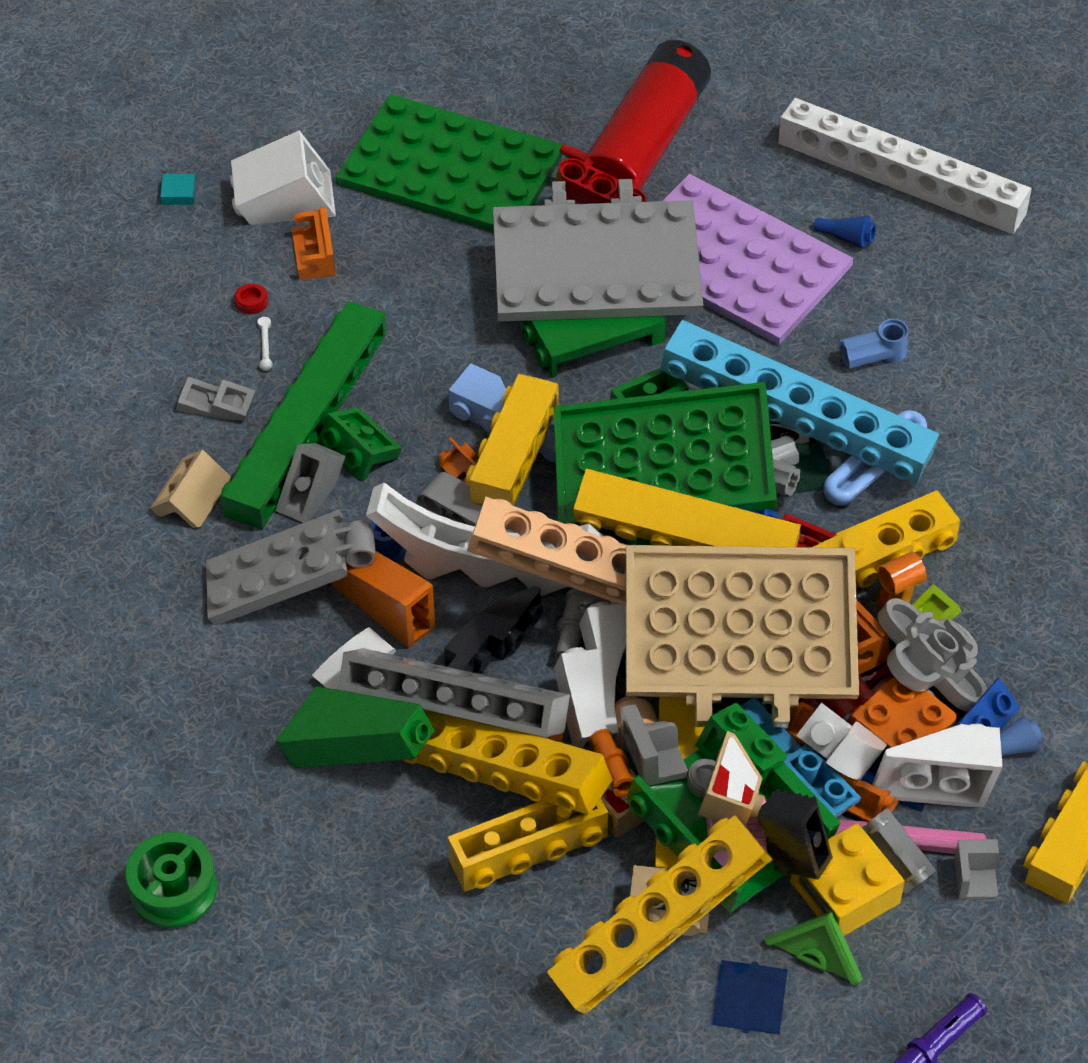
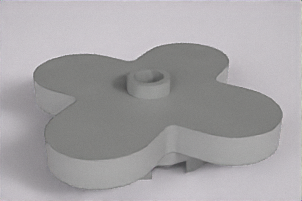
(931, 653)

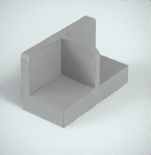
(652, 747)

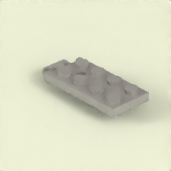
(273, 566)

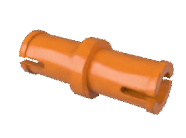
(616, 761)

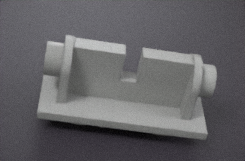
(899, 849)

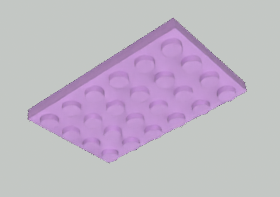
(756, 264)

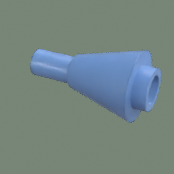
(1021, 737)

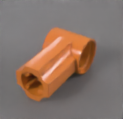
(900, 577)

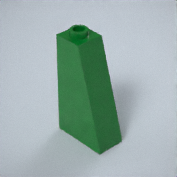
(352, 729)

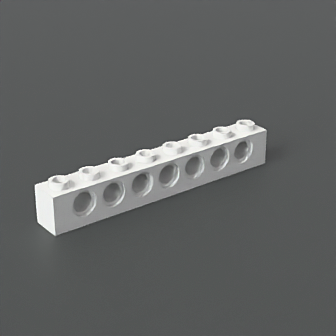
(904, 166)

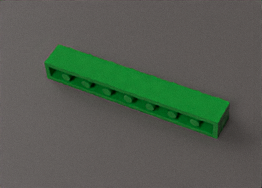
(300, 418)

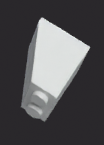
(281, 181)

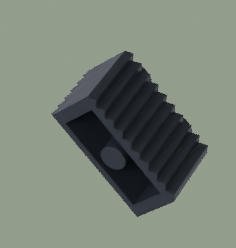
(795, 834)

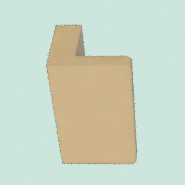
(192, 489)

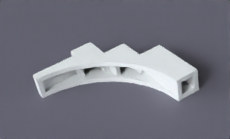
(440, 544)
(592, 672)

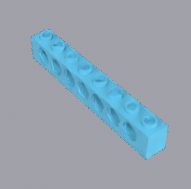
(803, 402)

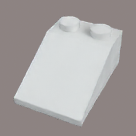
(944, 767)

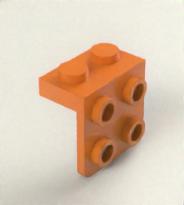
(902, 714)

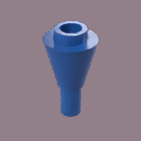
(854, 229)

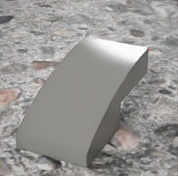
(223, 402)

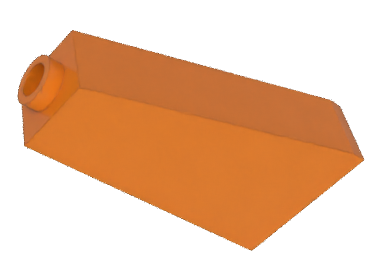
(392, 598)

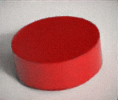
(251, 298)

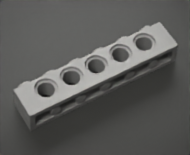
(455, 692)

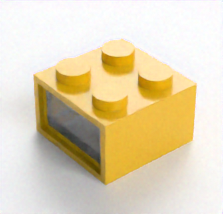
(855, 883)

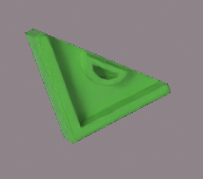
(819, 945)

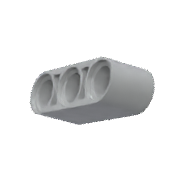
(450, 499)

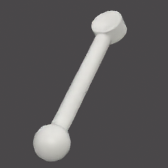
(264, 324)

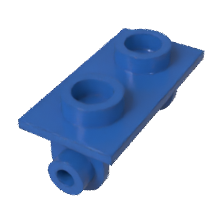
(992, 708)

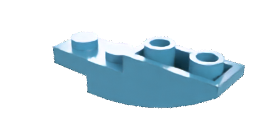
(807, 764)

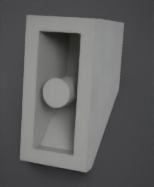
(309, 481)

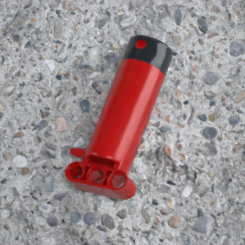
(639, 127)

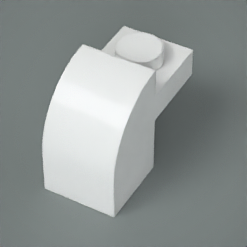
(844, 746)

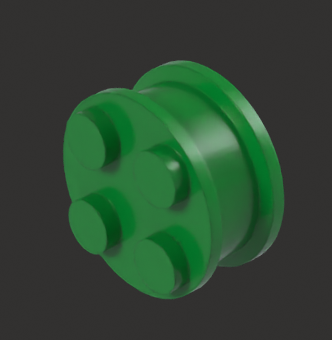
(171, 879)

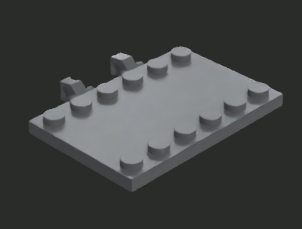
(596, 258)

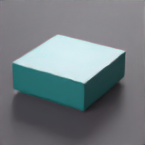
(178, 189)

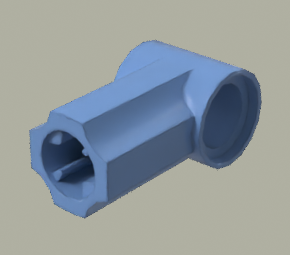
(885, 344)

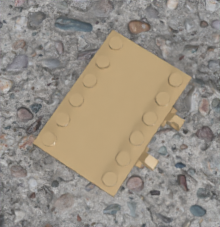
(741, 625)

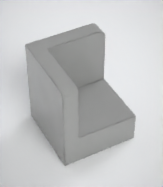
(975, 868)

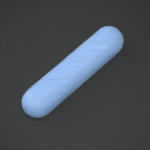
(855, 476)

